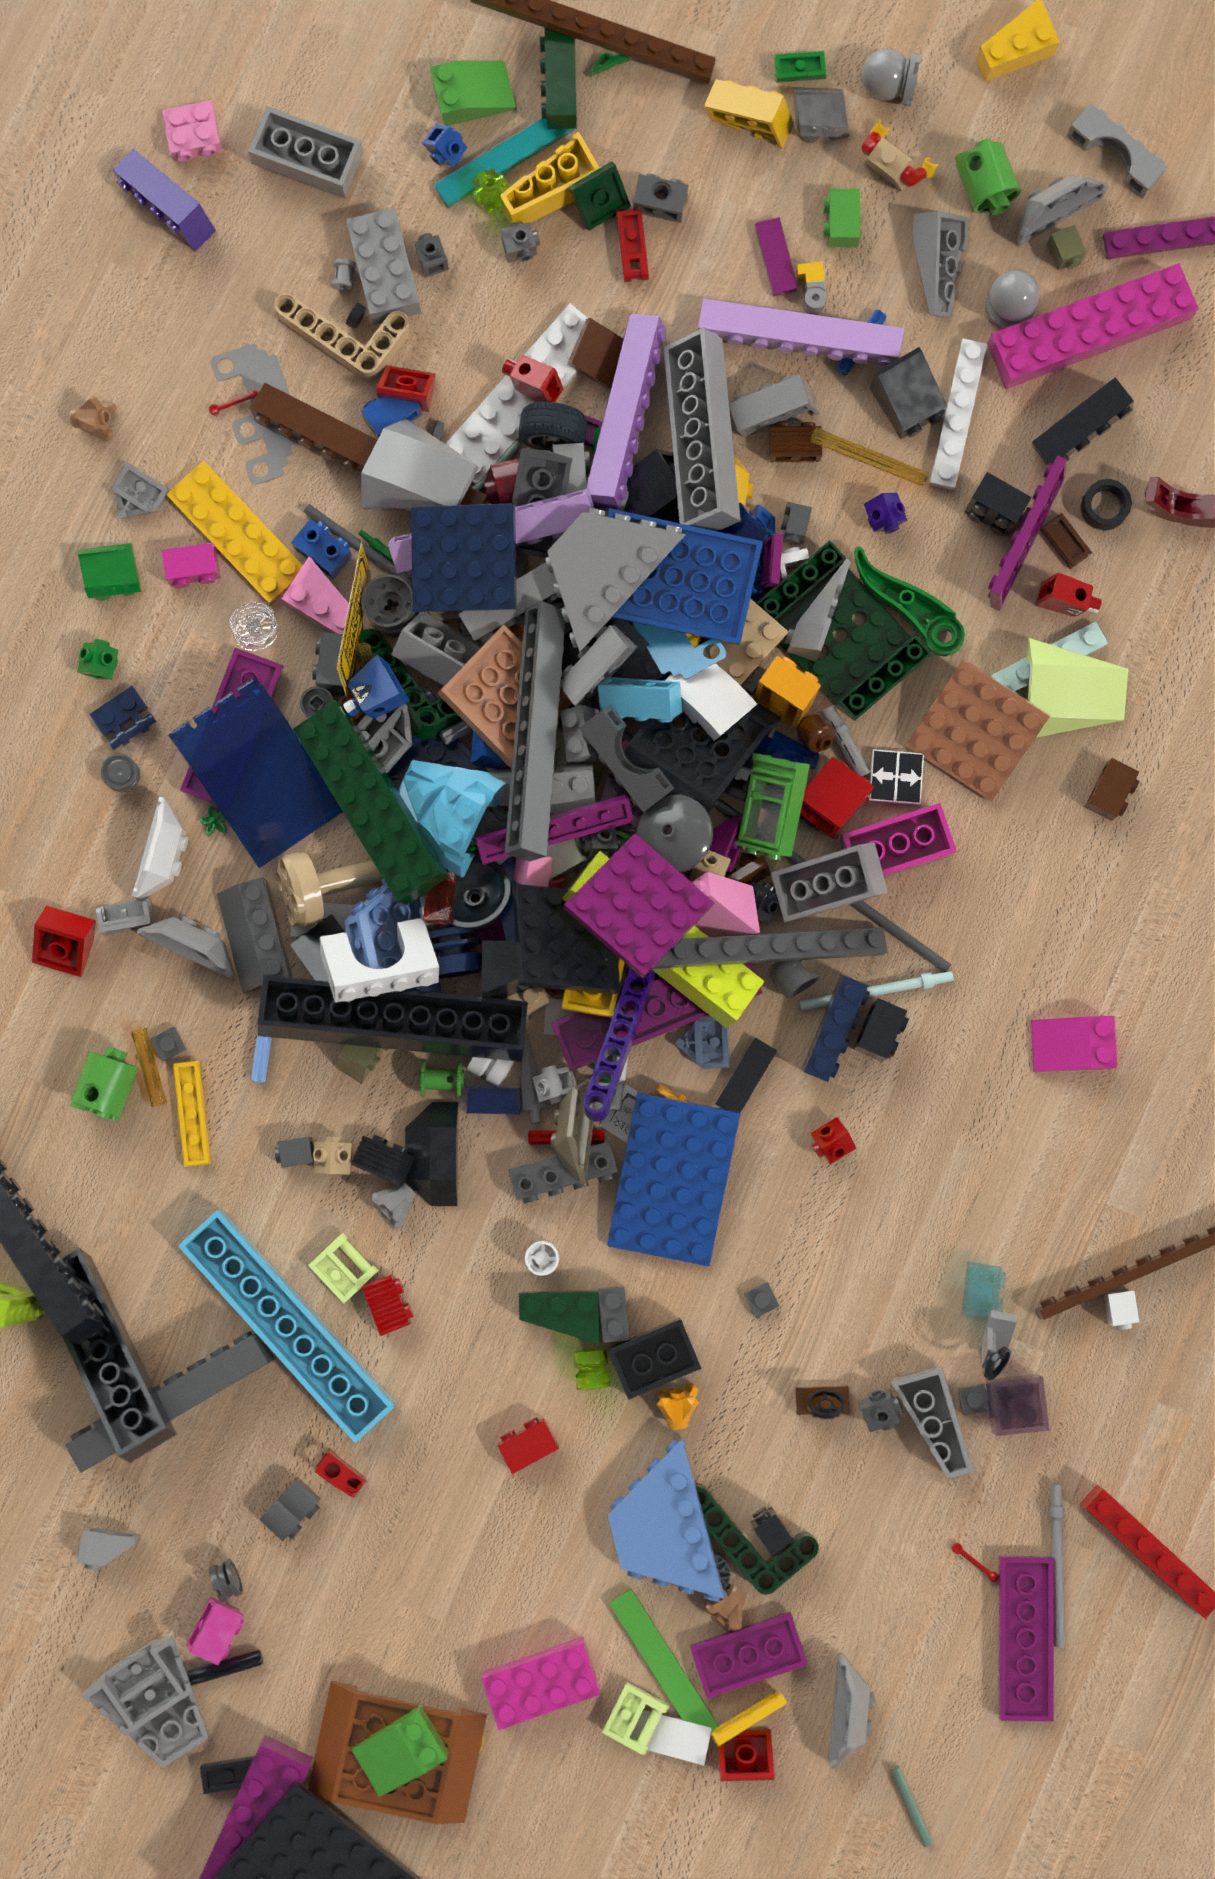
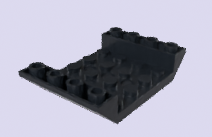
(694, 765)

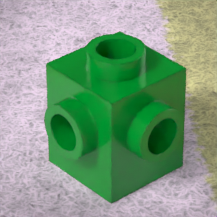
(98, 660)

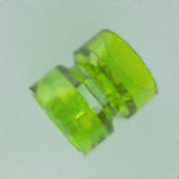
(591, 1369)

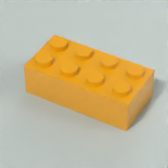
(787, 691)

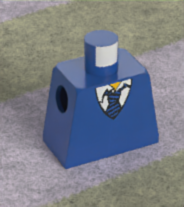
(375, 690)

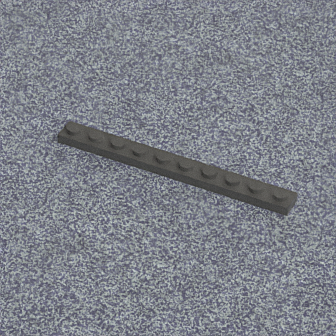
(775, 948)

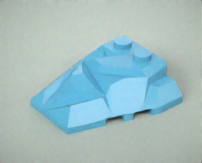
(449, 807)

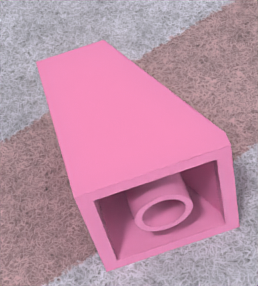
(733, 907)

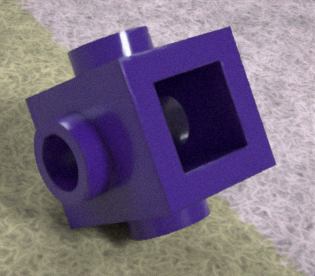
(885, 512)

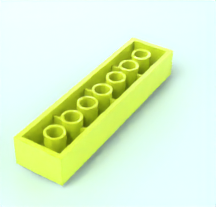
(716, 989)

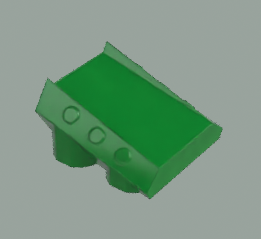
(109, 571)

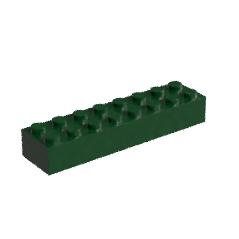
(371, 802)

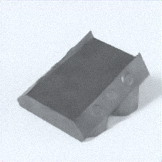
(820, 114)

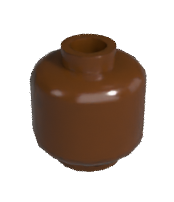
(815, 733)

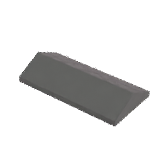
(540, 477)

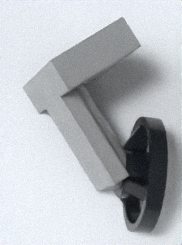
(995, 1342)

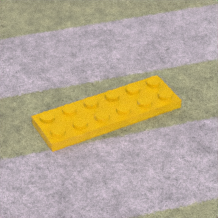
(236, 532)

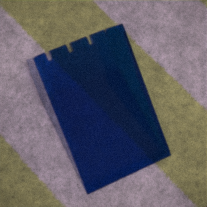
(256, 772)

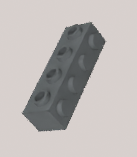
(552, 1175)

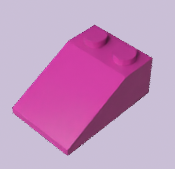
(1074, 1044)

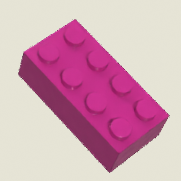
(906, 839)
(541, 1683)

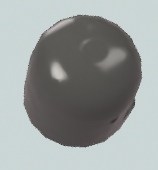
(792, 977)

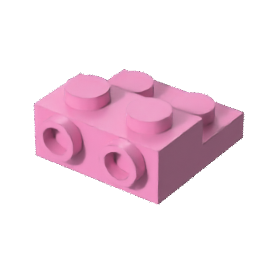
(192, 131)

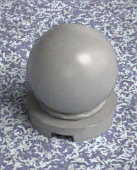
(891, 75)
(1012, 298)

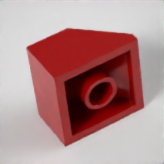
(63, 940)

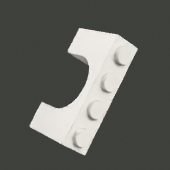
(353, 980)

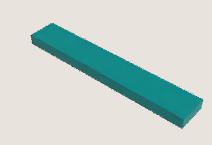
(501, 158)

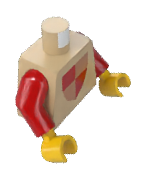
(892, 162)

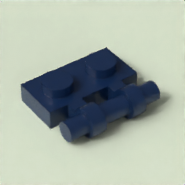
(118, 712)

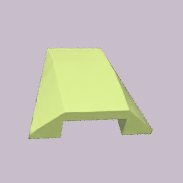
(1074, 688)

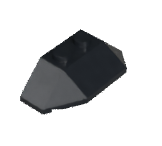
(434, 1144)

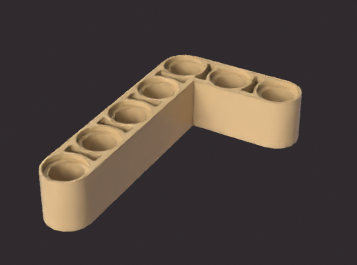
(342, 341)

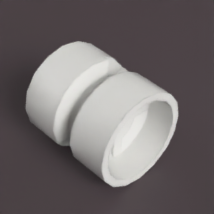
(493, 1069)
(542, 1258)

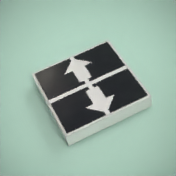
(896, 777)

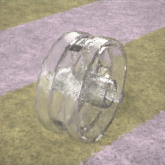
(257, 637)

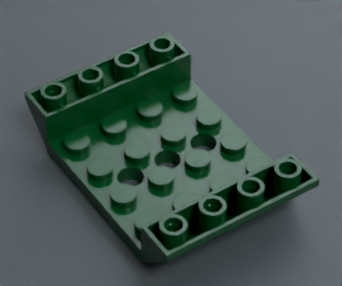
(874, 653)

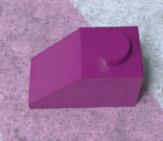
(724, 839)

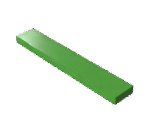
(661, 1660)

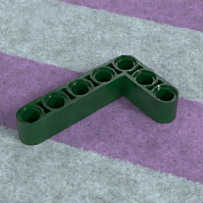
(422, 709)
(744, 1546)

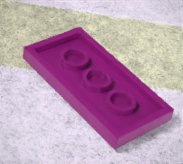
(748, 1655)

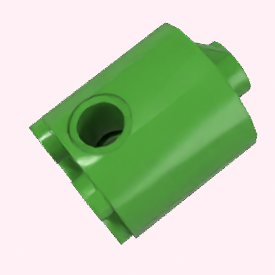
(988, 177)
(104, 1084)

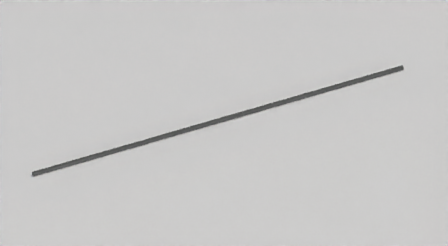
(720, 804)

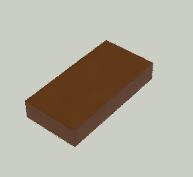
(1066, 541)

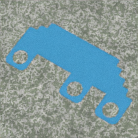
(675, 652)

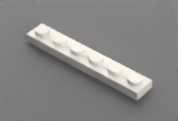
(958, 414)

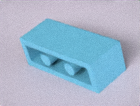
(641, 698)

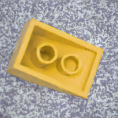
(592, 1002)

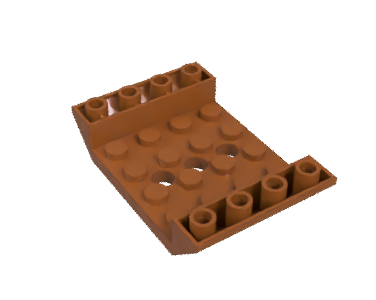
(434, 1797)

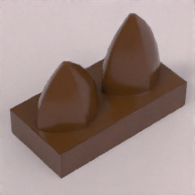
(752, 869)

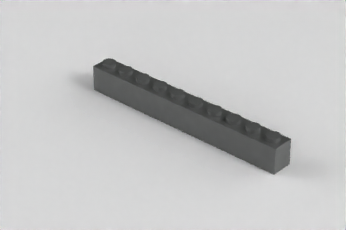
(535, 732)

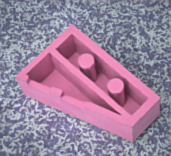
(317, 599)

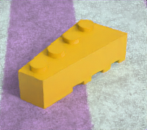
(549, 183)

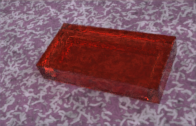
(440, 902)

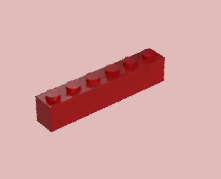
(1150, 1551)

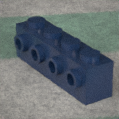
(834, 1028)

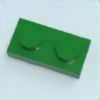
(800, 66)

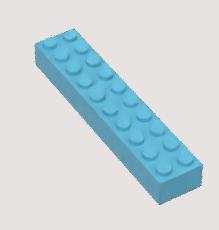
(287, 1325)

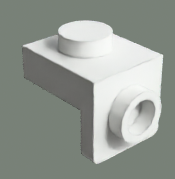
(792, 558)

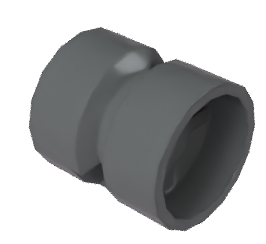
(314, 700)

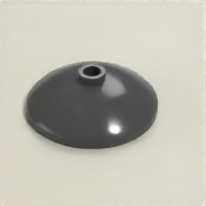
(690, 830)

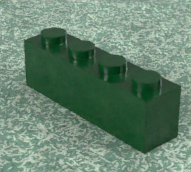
(560, 80)

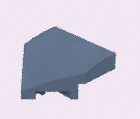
(707, 1043)

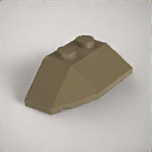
(573, 1132)

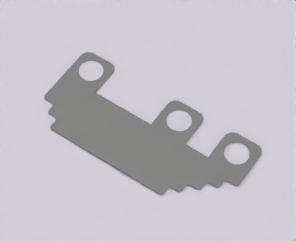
(256, 369)

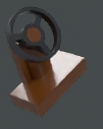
(822, 1401)

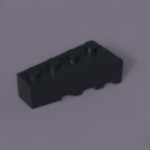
(1085, 422)

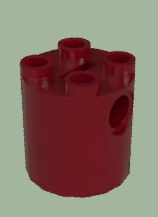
(501, 482)

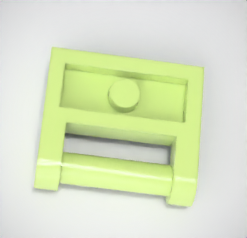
(337, 1274)
(626, 1715)

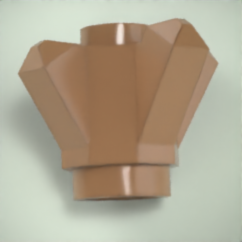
(94, 418)
(727, 1611)

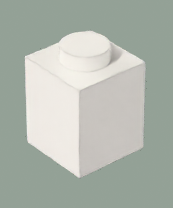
(1121, 1309)

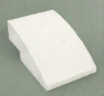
(713, 699)

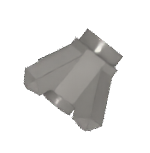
(393, 1204)

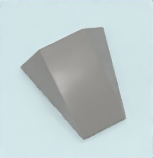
(413, 470)
(151, 1701)

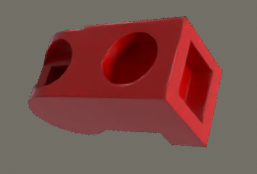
(340, 1473)

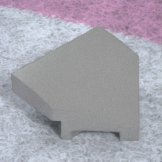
(138, 493)

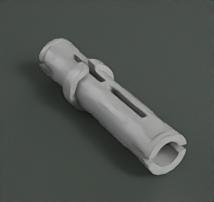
(846, 742)

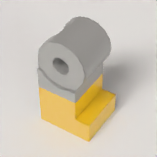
(814, 286)

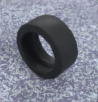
(1116, 488)

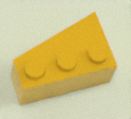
(1019, 43)
(751, 109)

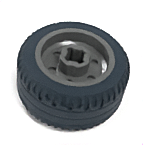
(551, 424)

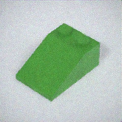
(471, 90)
(401, 1751)

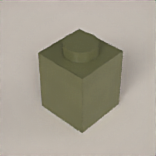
(1066, 248)

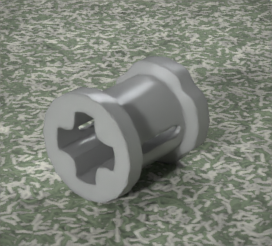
(343, 275)

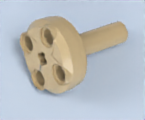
(304, 888)

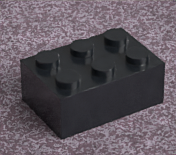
(654, 1358)

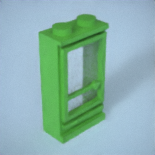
(773, 806)

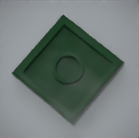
(600, 196)

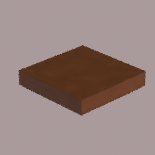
(597, 353)

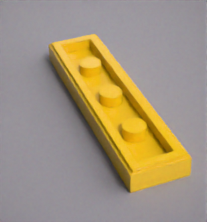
(192, 1113)

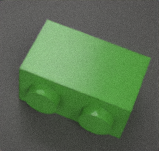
(843, 217)

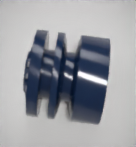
(454, 951)

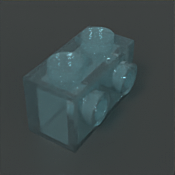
(982, 1289)

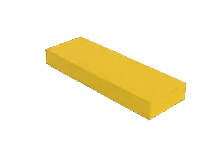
(748, 1718)

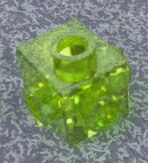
(488, 188)

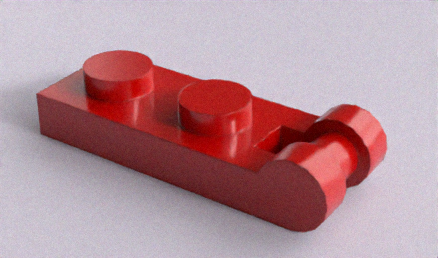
(632, 244)

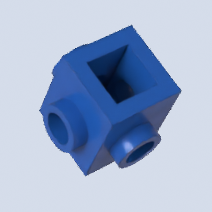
(444, 145)

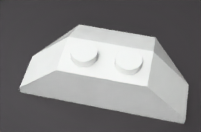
(162, 852)

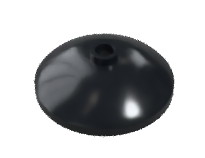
(484, 882)

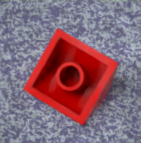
(407, 385)
(747, 1757)

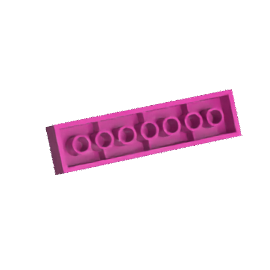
(1092, 326)

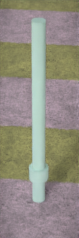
(925, 980)

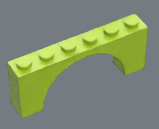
(18, 1305)

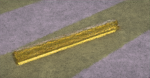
(869, 456)

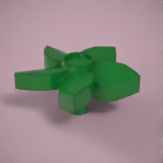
(213, 821)

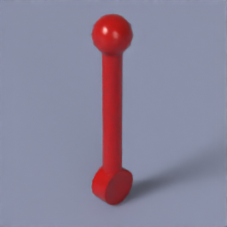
(214, 409)
(958, 1549)

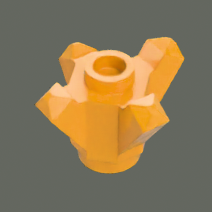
(678, 1405)

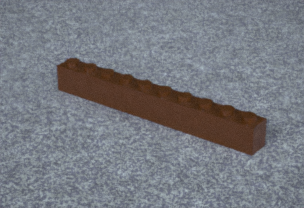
(323, 432)

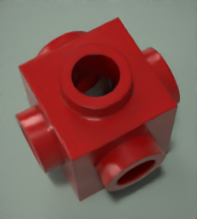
(832, 1141)

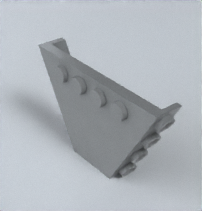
(602, 565)

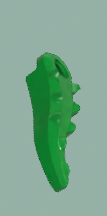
(914, 605)

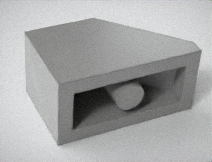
(102, 1546)

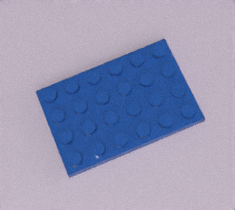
(698, 586)
(673, 1179)

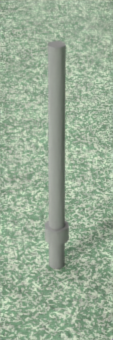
(1056, 1512)

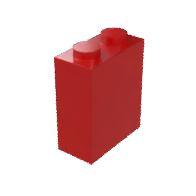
(834, 797)

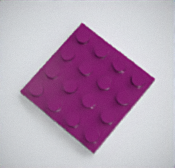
(638, 905)

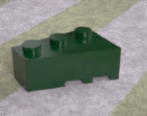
(563, 1311)

